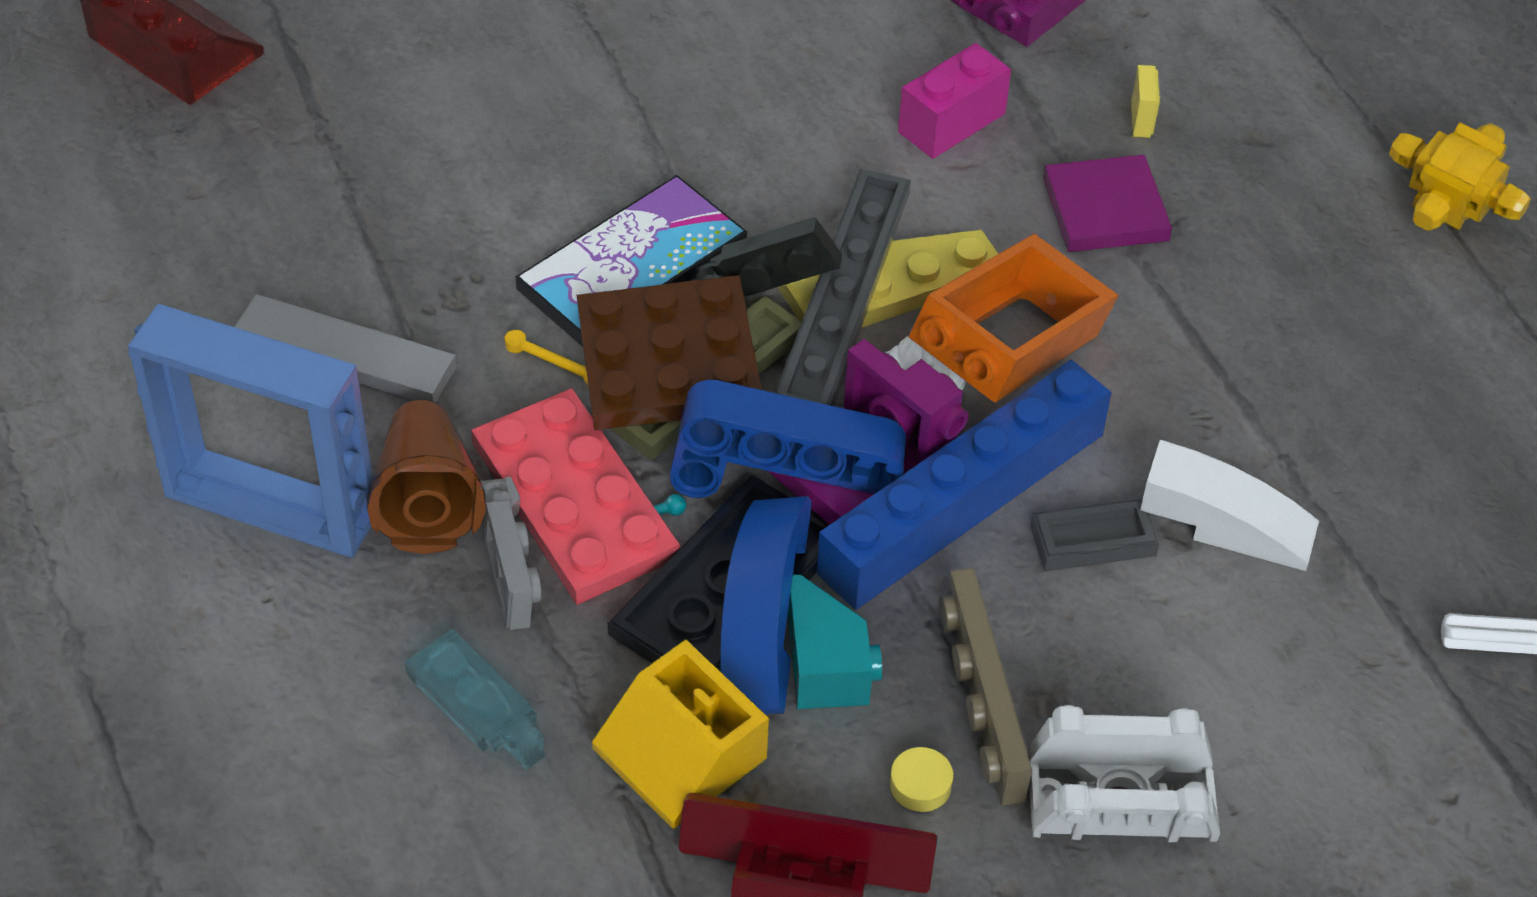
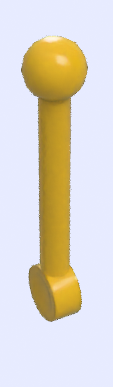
(516, 342)

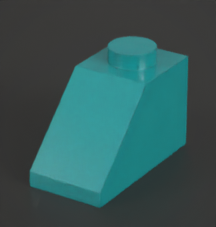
(829, 650)

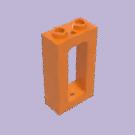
(1027, 271)

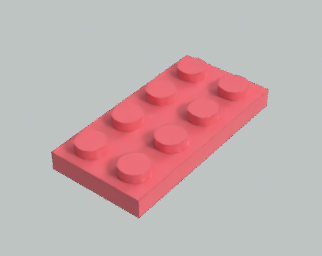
(576, 495)

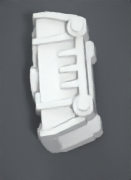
(1126, 754)

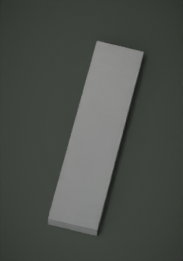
(380, 358)

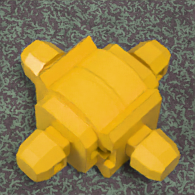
(1459, 176)

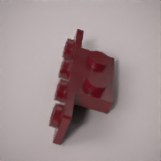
(802, 851)

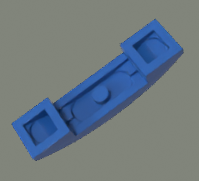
(759, 599)

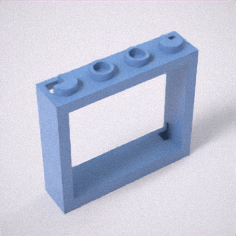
(324, 515)

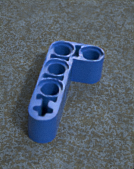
(782, 437)

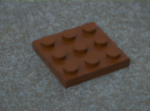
(659, 342)

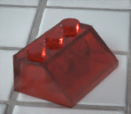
(171, 42)

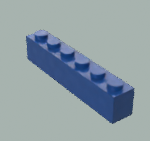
(961, 484)

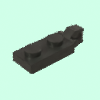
(776, 257)

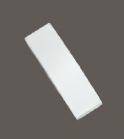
(1228, 507)

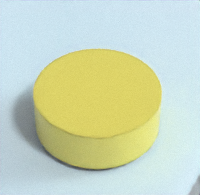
(921, 779)

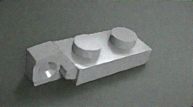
(506, 551)

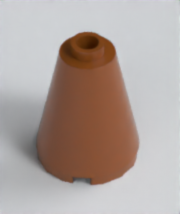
(424, 483)

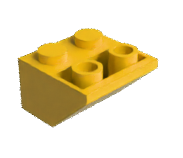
(682, 732)

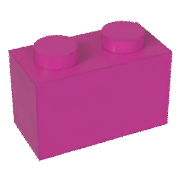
(954, 100)

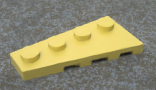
(909, 273)

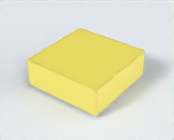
(1145, 101)

